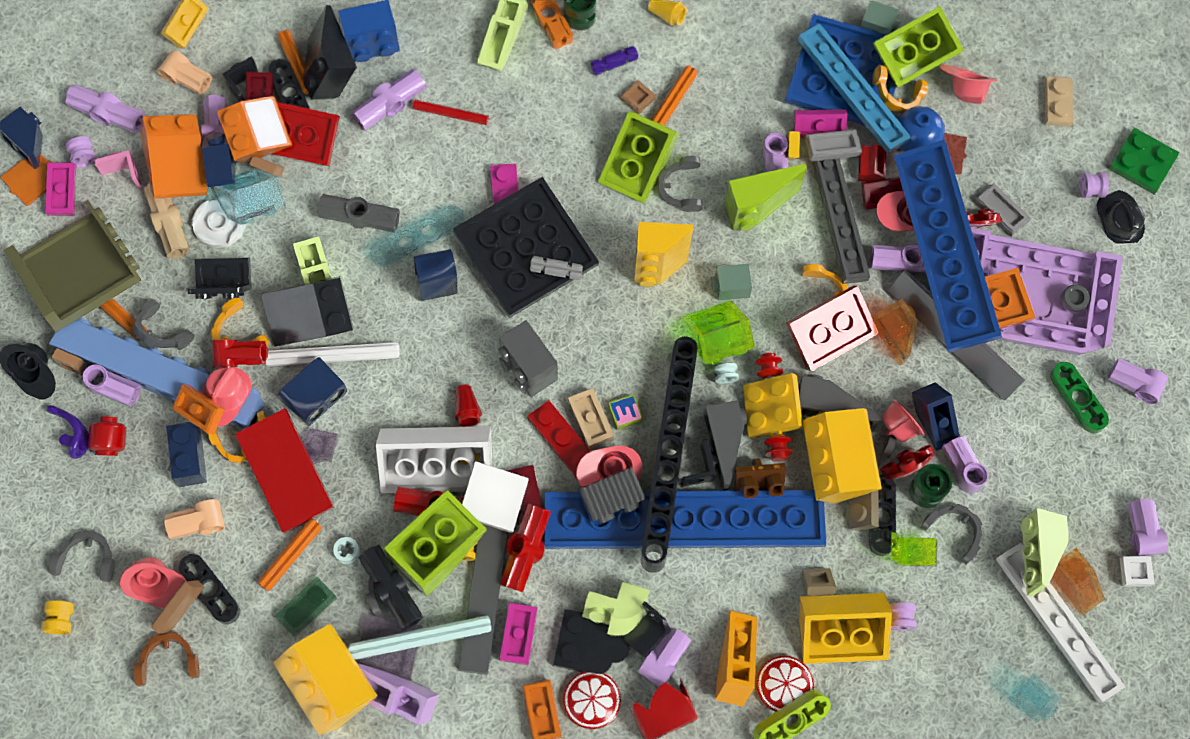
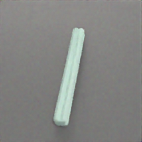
(420, 637)

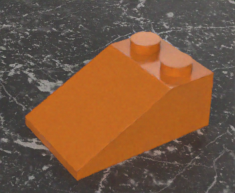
(174, 155)

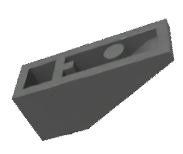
(822, 396)
(725, 429)

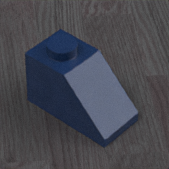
(23, 135)
(218, 160)
(936, 413)

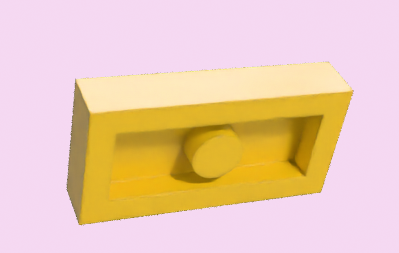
(184, 22)

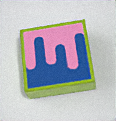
(625, 412)

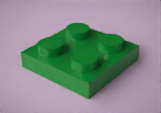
(1144, 161)

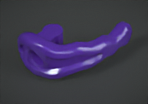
(79, 441)

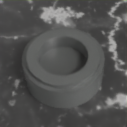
(1075, 298)

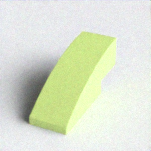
(502, 33)
(312, 260)

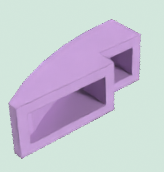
(400, 696)

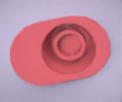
(967, 84)
(894, 212)
(229, 389)
(900, 423)
(607, 462)
(151, 582)

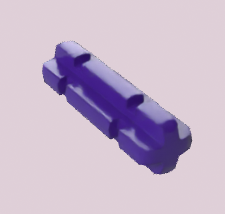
(614, 60)

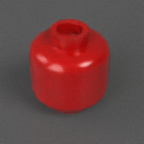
(107, 436)

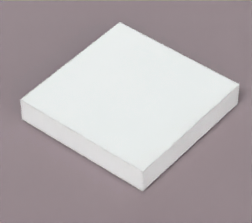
(494, 496)

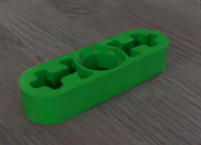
(1074, 376)

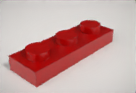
(559, 435)

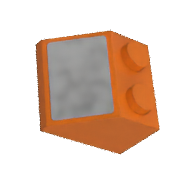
(254, 128)

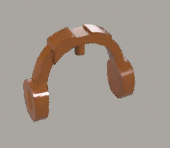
(140, 667)

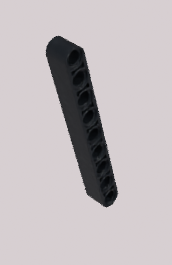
(669, 463)

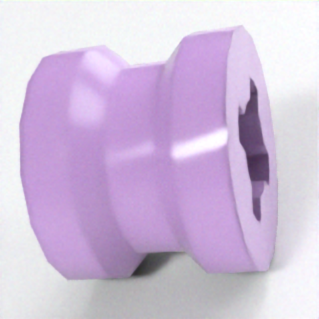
(81, 151)
(1094, 184)
(903, 616)

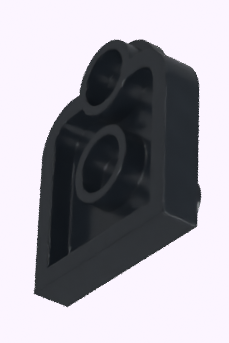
(587, 646)

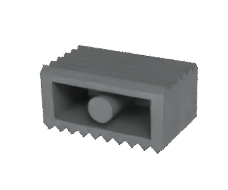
(611, 495)

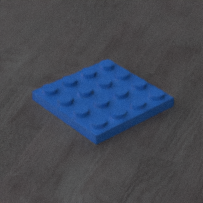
(814, 90)

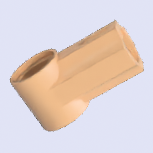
(180, 70)
(201, 519)

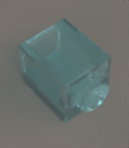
(1035, 698)

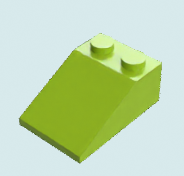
(918, 47)
(638, 156)
(758, 196)
(435, 543)

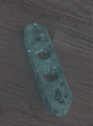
(415, 232)

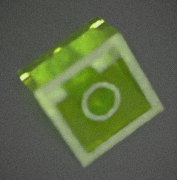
(720, 332)

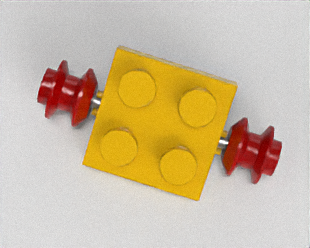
(773, 406)

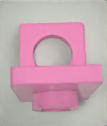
(118, 161)

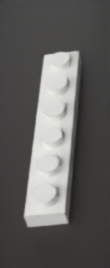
(1064, 630)

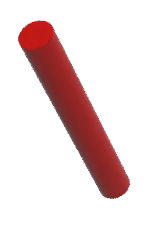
(450, 112)

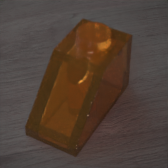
(897, 329)
(1078, 581)

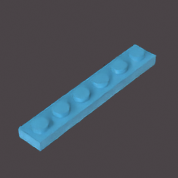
(854, 88)

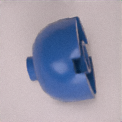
(923, 126)

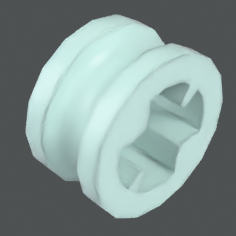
(726, 373)
(343, 542)

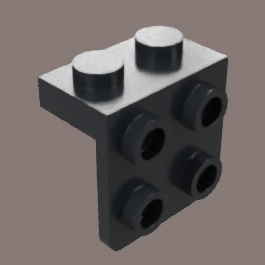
(222, 276)

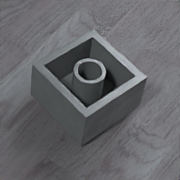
(528, 359)

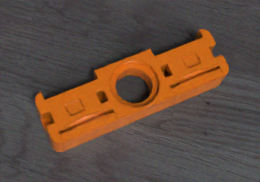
(556, 25)

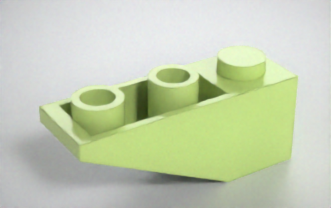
(1043, 545)

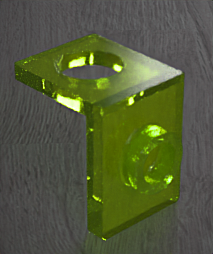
(913, 551)

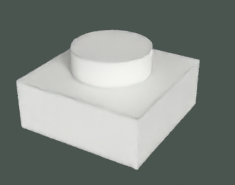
(1136, 571)

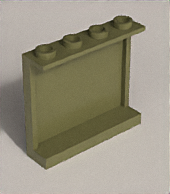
(76, 269)

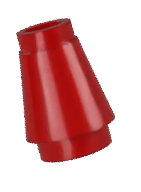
(466, 407)

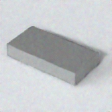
(833, 145)
(1013, 216)

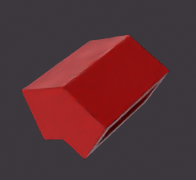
(872, 163)

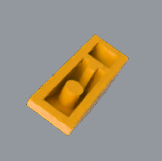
(737, 660)

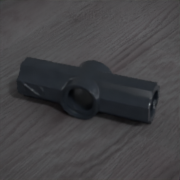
(390, 587)

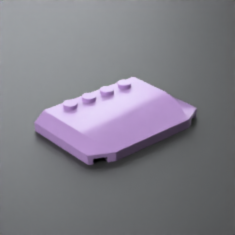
(1046, 275)

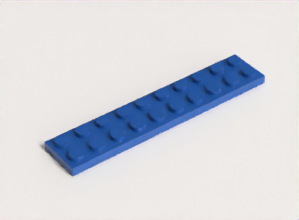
(698, 521)

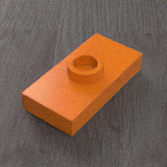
(198, 409)
(542, 710)

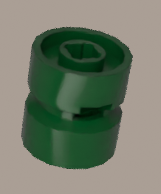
(580, 13)
(930, 486)

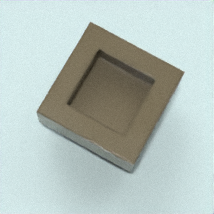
(818, 582)

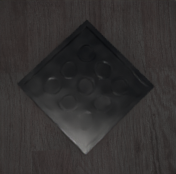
(514, 231)

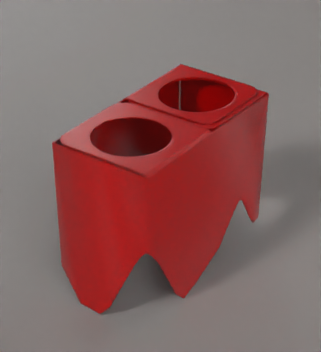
(666, 712)

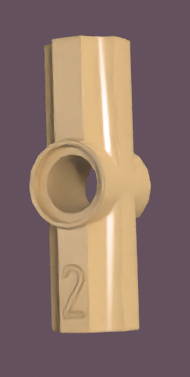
(168, 224)

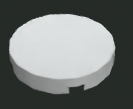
(218, 232)

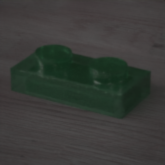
(305, 607)

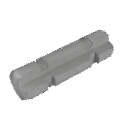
(556, 267)

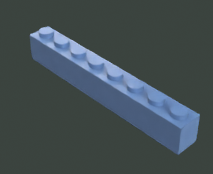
(142, 365)

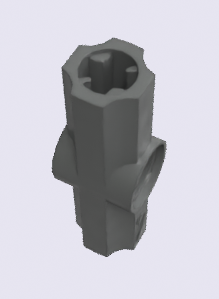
(374, 215)

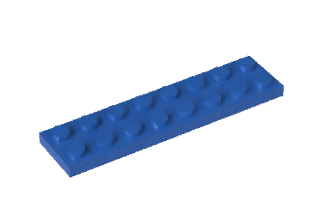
(947, 247)

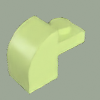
(619, 613)

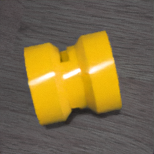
(57, 617)

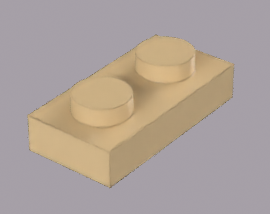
(1059, 101)
(590, 418)

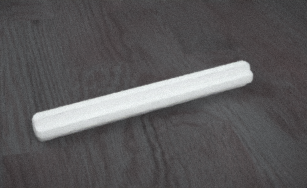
(333, 354)

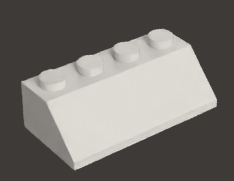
(422, 457)

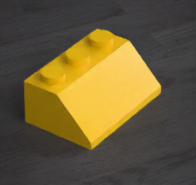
(660, 251)
(841, 455)
(844, 628)
(325, 679)

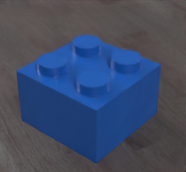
(370, 30)

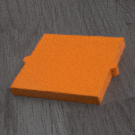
(26, 181)

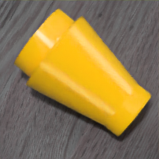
(669, 10)

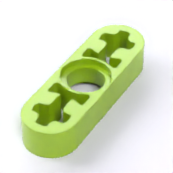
(803, 721)

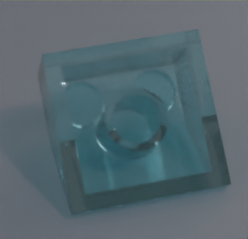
(250, 196)

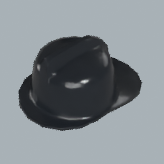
(1121, 217)
(29, 369)

